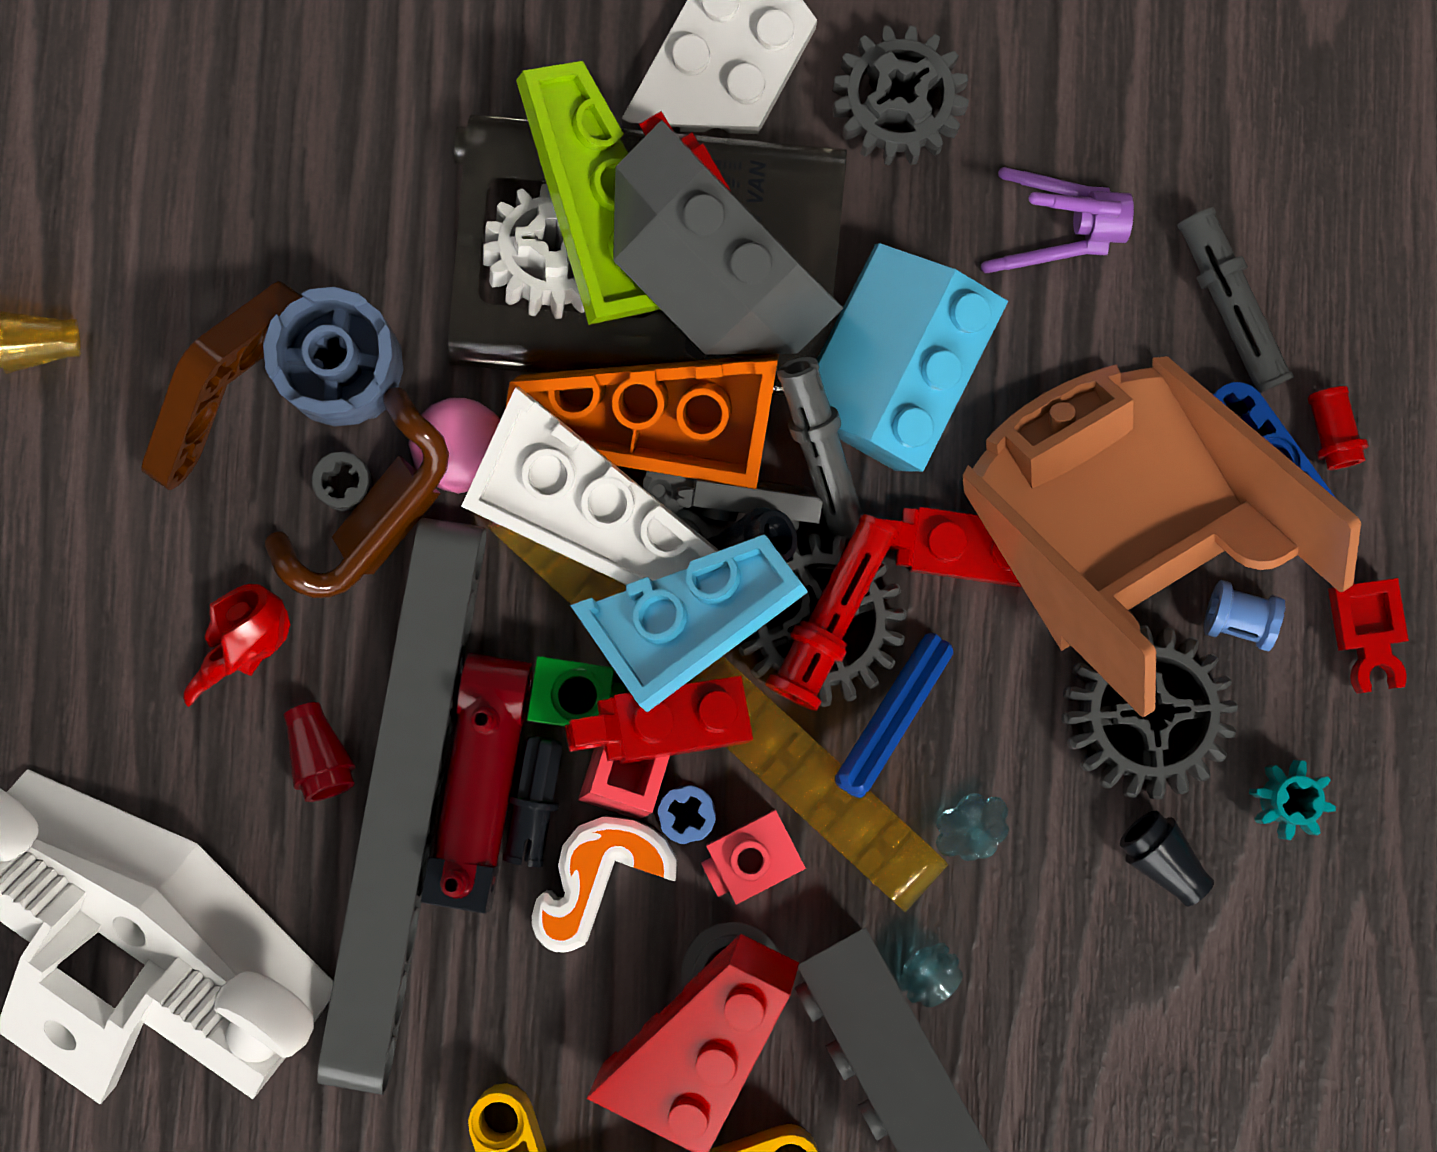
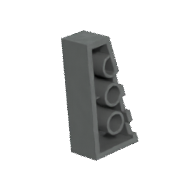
(885, 1050)

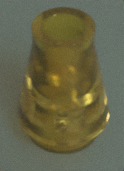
(36, 340)

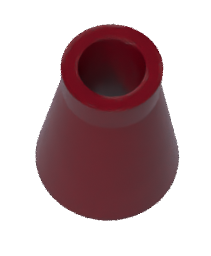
(316, 754)

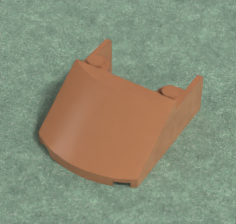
(1132, 486)

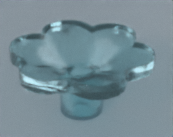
(972, 827)

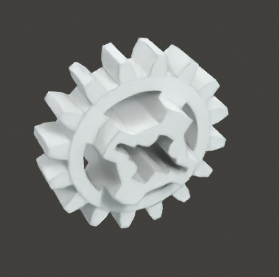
(521, 257)

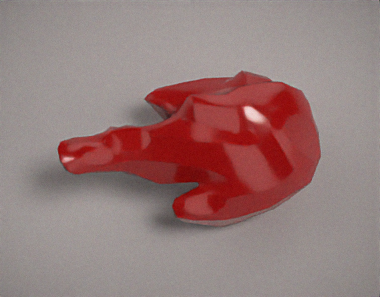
(250, 628)

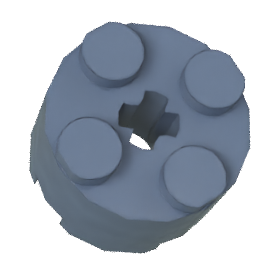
(311, 330)

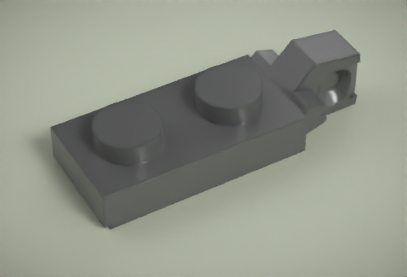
(725, 501)

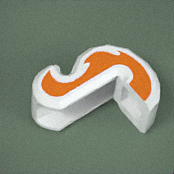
(584, 871)

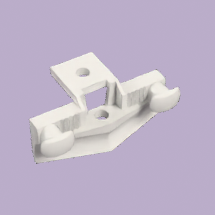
(214, 961)

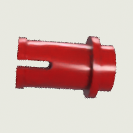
(1337, 428)

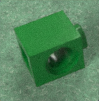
(551, 678)

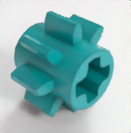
(1309, 805)

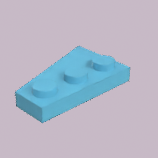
(684, 622)

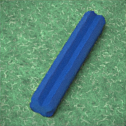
(894, 715)

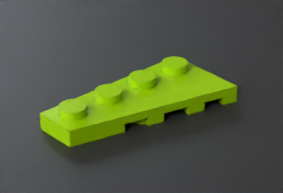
(579, 156)

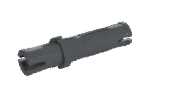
(1205, 232)
(816, 429)

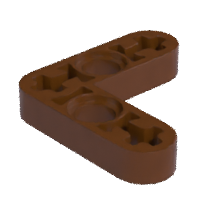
(202, 380)

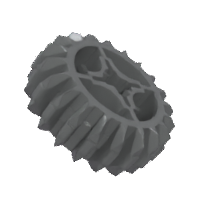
(873, 601)
(1154, 771)

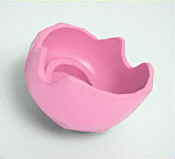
(467, 433)

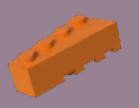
(668, 417)

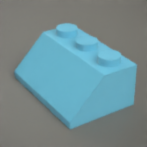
(905, 354)

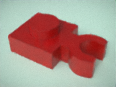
(1370, 620)

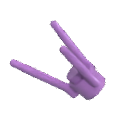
(1097, 215)

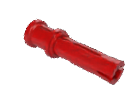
(820, 640)

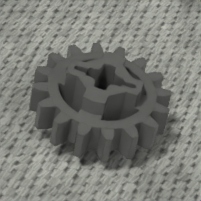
(888, 72)

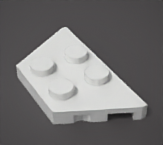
(723, 65)

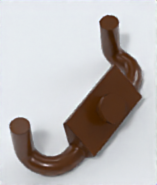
(380, 517)

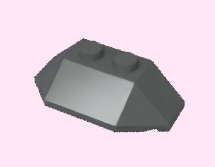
(710, 256)

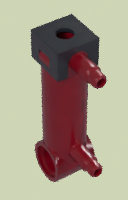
(478, 783)

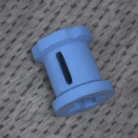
(1244, 615)
(691, 833)

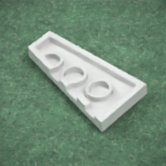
(575, 500)

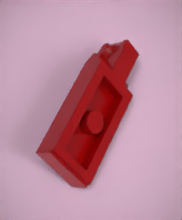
(949, 546)
(687, 721)

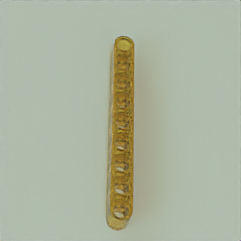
(780, 756)

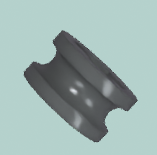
(331, 466)

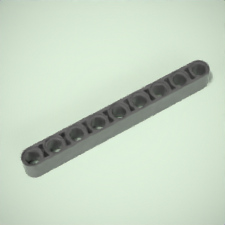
(402, 806)

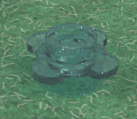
(931, 975)

